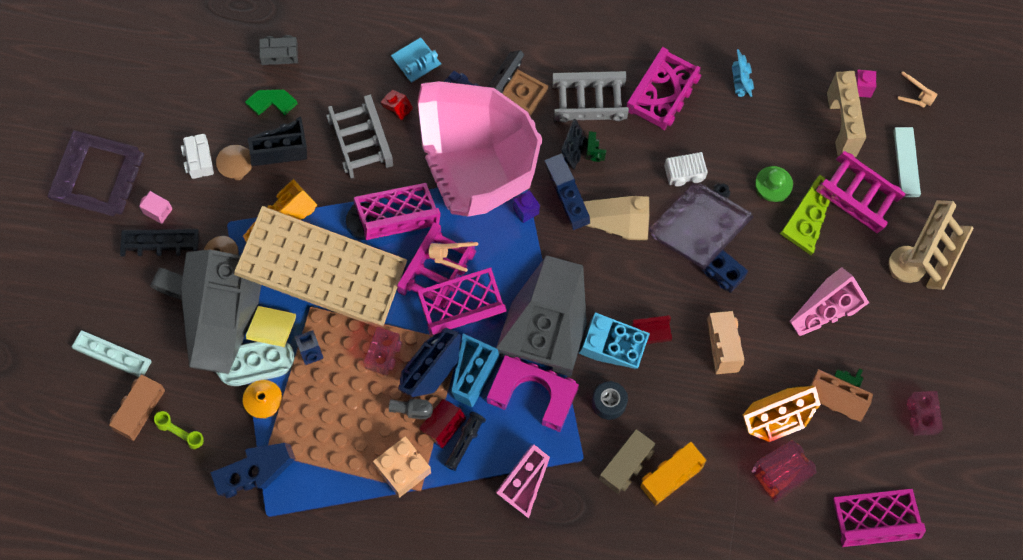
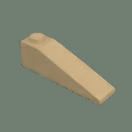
(621, 216)

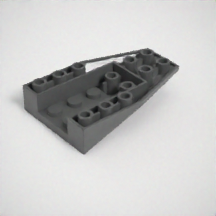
(547, 317)

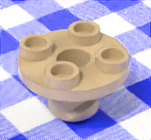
(900, 268)

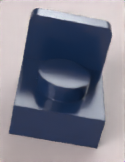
(309, 347)

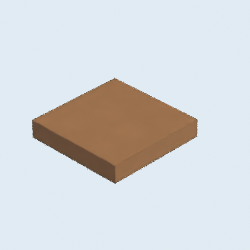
(525, 91)

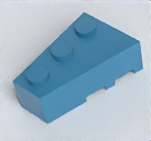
(473, 369)

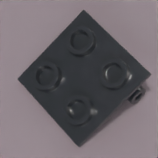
(574, 144)

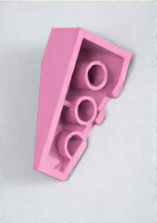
(833, 299)

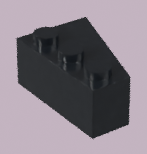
(278, 145)

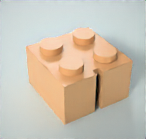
(402, 467)

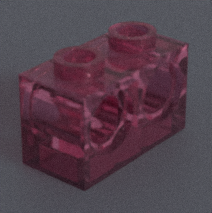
(378, 350)
(930, 413)

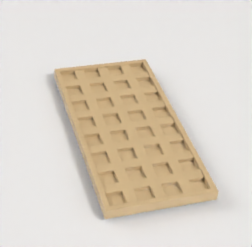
(321, 267)

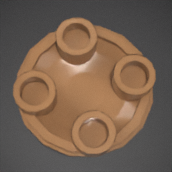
(234, 162)

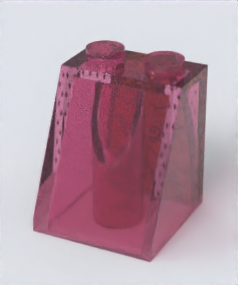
(784, 470)

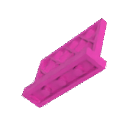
(400, 222)
(467, 317)
(879, 534)

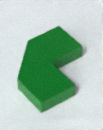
(264, 98)

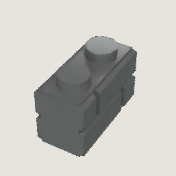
(278, 50)

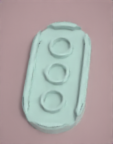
(259, 362)

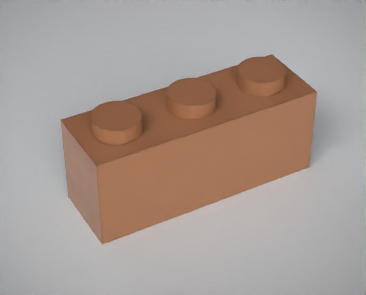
(841, 395)
(136, 407)

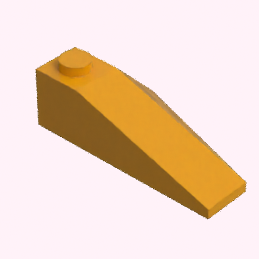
(291, 202)

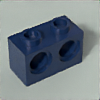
(728, 267)

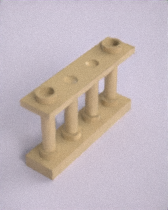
(929, 239)

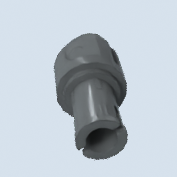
(413, 408)

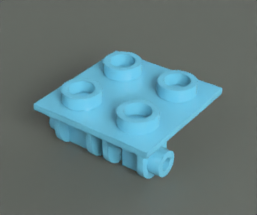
(416, 59)
(741, 72)

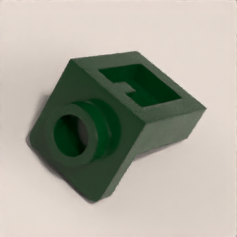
(593, 152)
(846, 376)

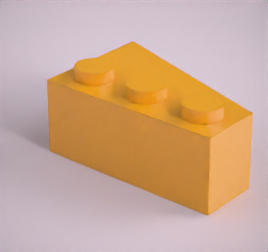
(673, 473)

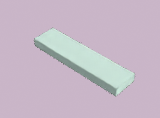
(907, 161)
(111, 354)

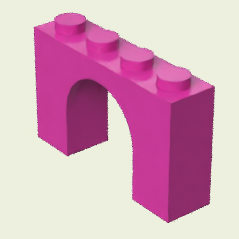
(514, 372)

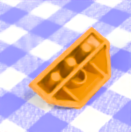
(781, 413)

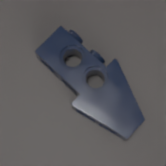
(567, 191)
(270, 461)

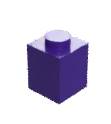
(526, 206)

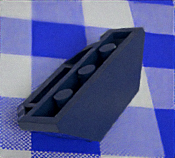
(431, 364)

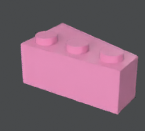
(524, 480)

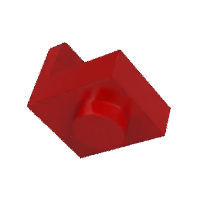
(397, 103)

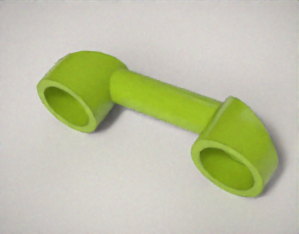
(163, 422)

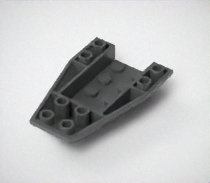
(215, 309)

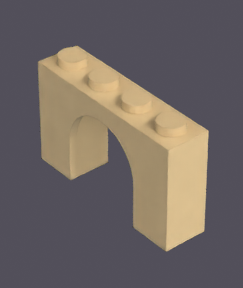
(844, 95)

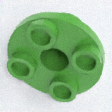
(773, 184)

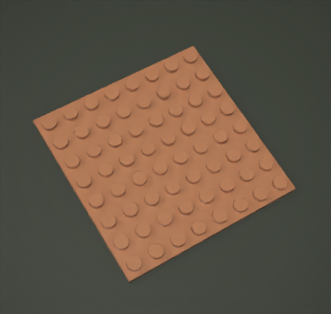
(339, 410)

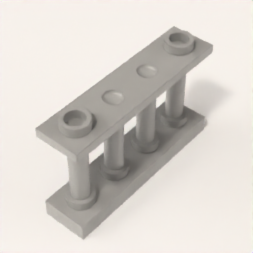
(590, 79)
(378, 139)

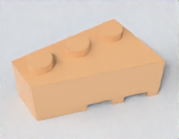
(725, 342)

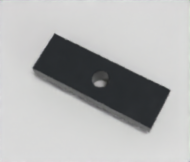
(505, 71)

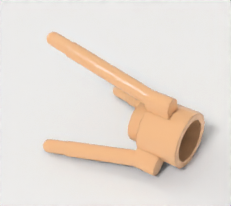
(927, 96)
(440, 251)

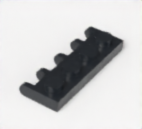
(159, 240)

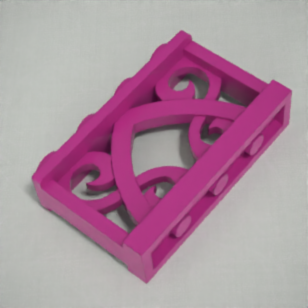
(660, 66)

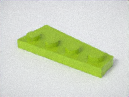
(806, 221)

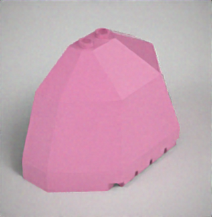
(476, 145)

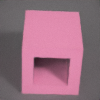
(155, 207)

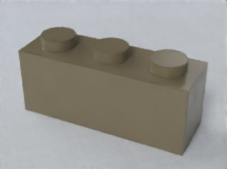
(627, 462)

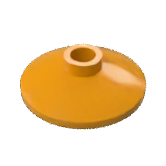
(266, 407)

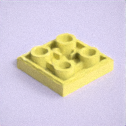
(271, 326)

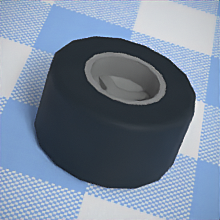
(614, 395)

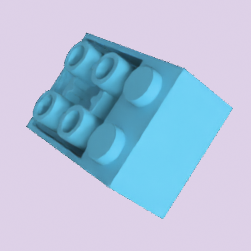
(613, 342)

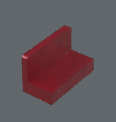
(657, 327)
(443, 422)

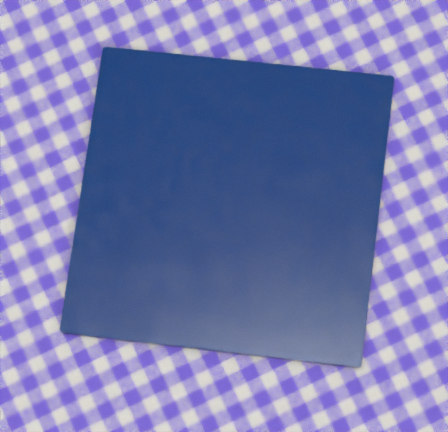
(507, 434)

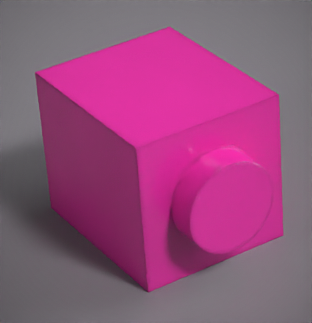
(866, 82)

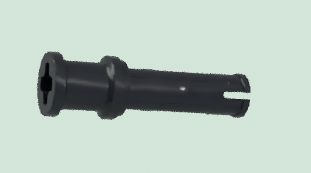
(466, 430)

